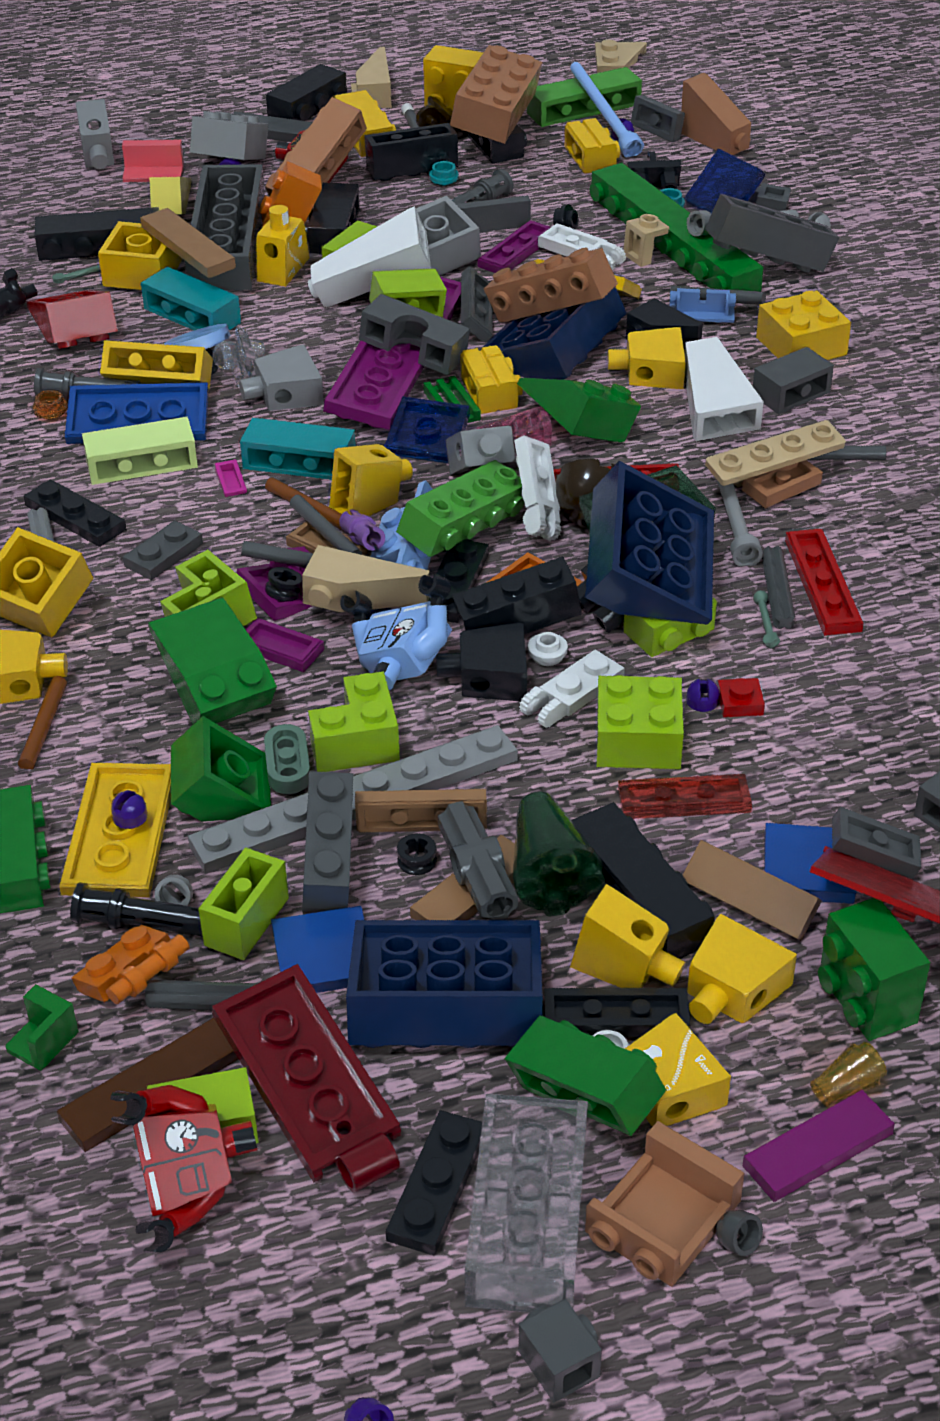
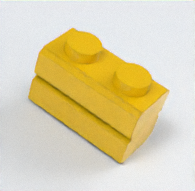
(590, 145)
(490, 379)

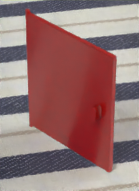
(906, 895)

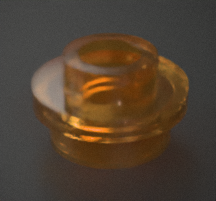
(49, 404)

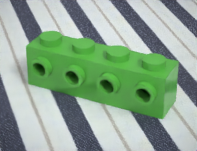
(461, 508)

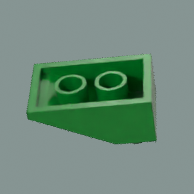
(585, 407)
(213, 662)

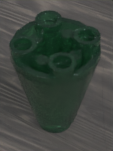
(552, 858)

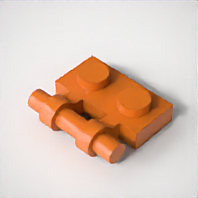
(129, 964)

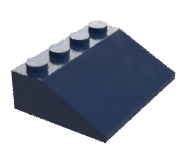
(558, 340)
(649, 549)
(443, 982)

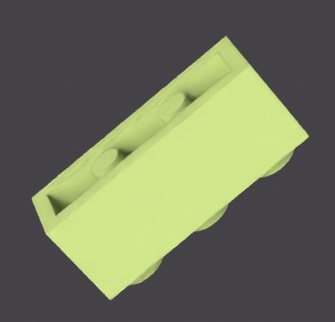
(140, 450)

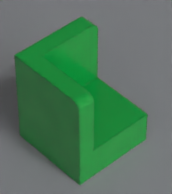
(49, 1028)

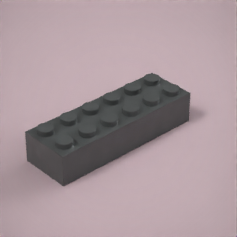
(230, 217)

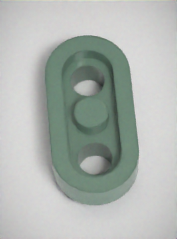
(287, 759)

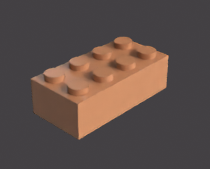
(496, 93)

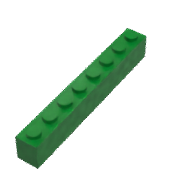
(631, 196)

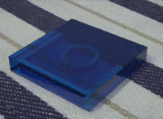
(726, 176)
(424, 426)

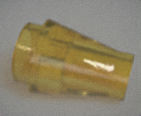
(853, 1070)

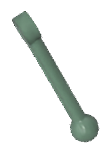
(60, 277)
(771, 638)

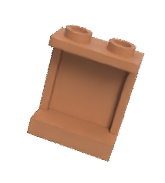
(665, 1205)

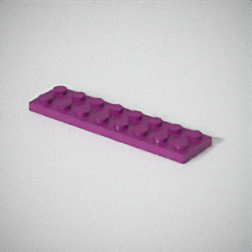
(377, 378)

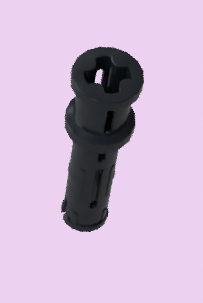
(120, 909)

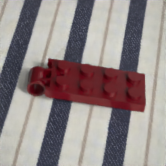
(311, 1079)

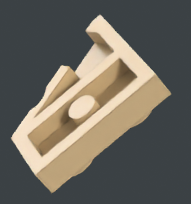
(617, 55)

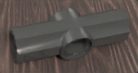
(477, 861)

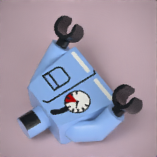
(402, 638)

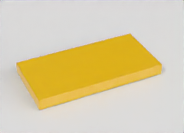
(115, 856)

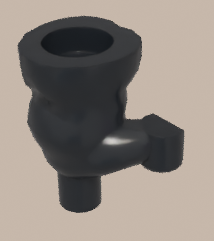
(12, 295)

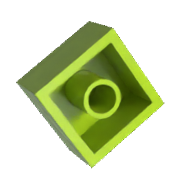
(639, 722)

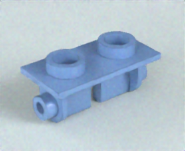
(716, 308)

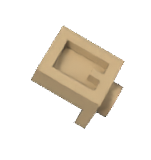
(640, 238)

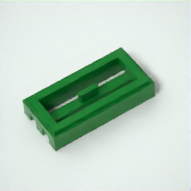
(445, 388)

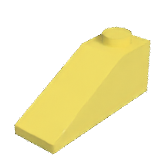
(170, 193)

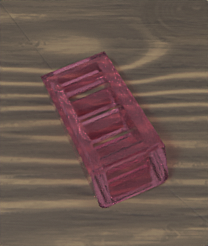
(531, 423)

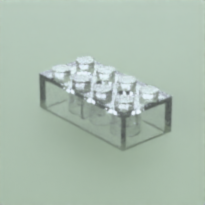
(526, 1203)

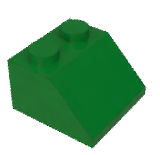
(217, 774)

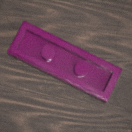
(513, 248)
(818, 1145)

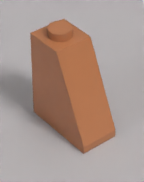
(713, 117)

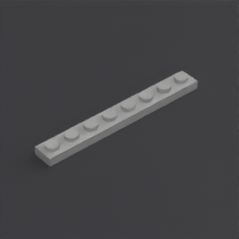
(287, 820)

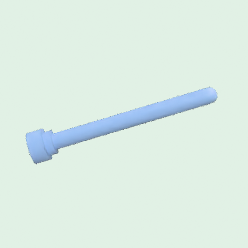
(629, 142)

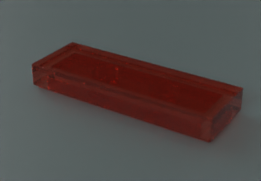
(684, 796)

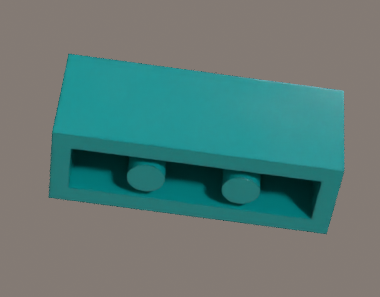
(189, 300)
(292, 447)

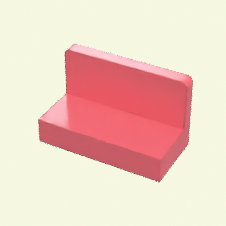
(152, 159)

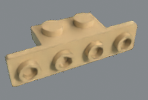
(774, 453)

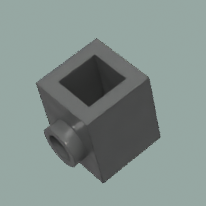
(560, 1349)

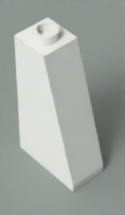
(389, 247)
(718, 392)

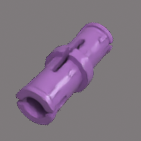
(362, 530)

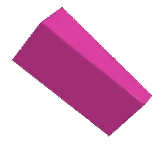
(230, 478)

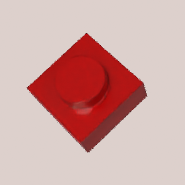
(741, 697)

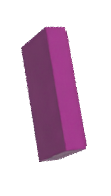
(285, 645)

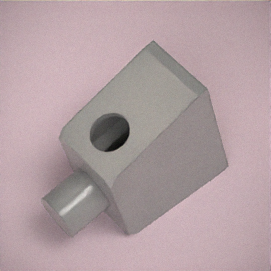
(95, 143)
(285, 380)
(480, 448)

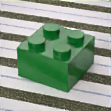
(873, 969)

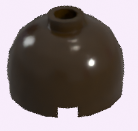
(574, 481)

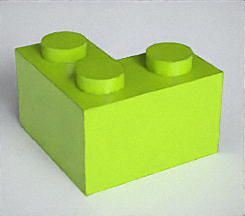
(208, 579)
(358, 732)

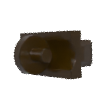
(435, 114)

